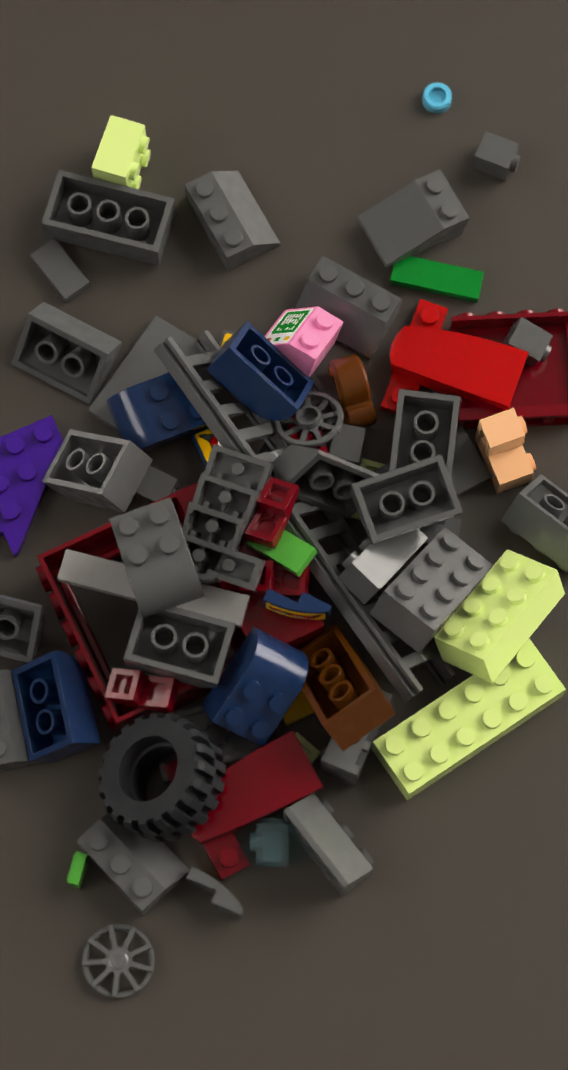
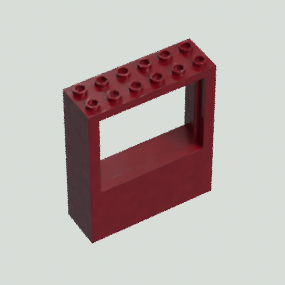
(103, 544)

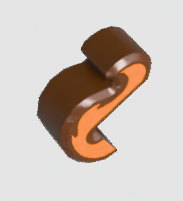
(353, 390)

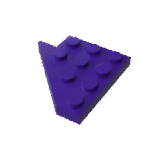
(23, 464)

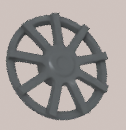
(310, 419)
(118, 960)

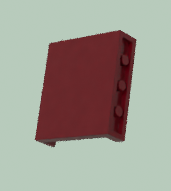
(542, 388)

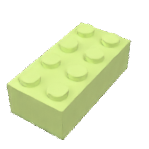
(499, 615)

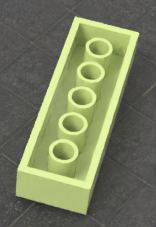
(466, 721)

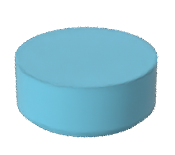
(437, 98)

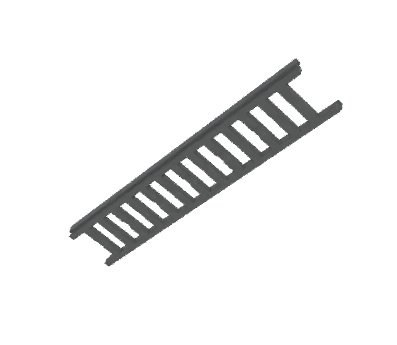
(322, 565)

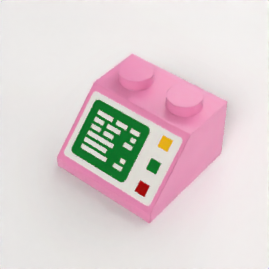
(305, 336)

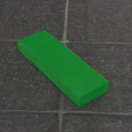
(438, 278)

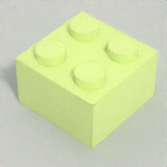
(122, 153)

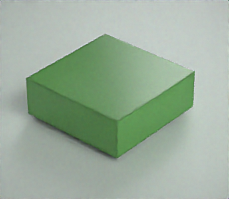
(77, 870)

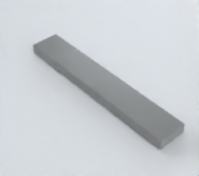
(112, 579)

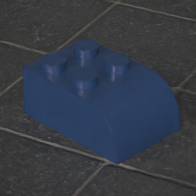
(260, 375)
(154, 413)
(257, 687)
(55, 707)

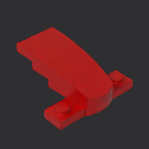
(451, 362)

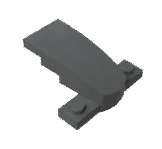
(220, 515)

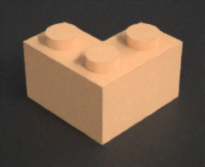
(502, 450)

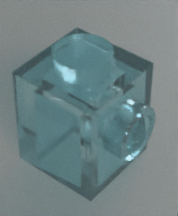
(270, 843)

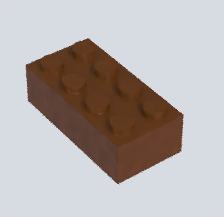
(343, 689)

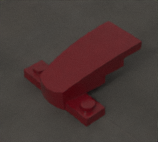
(253, 790)

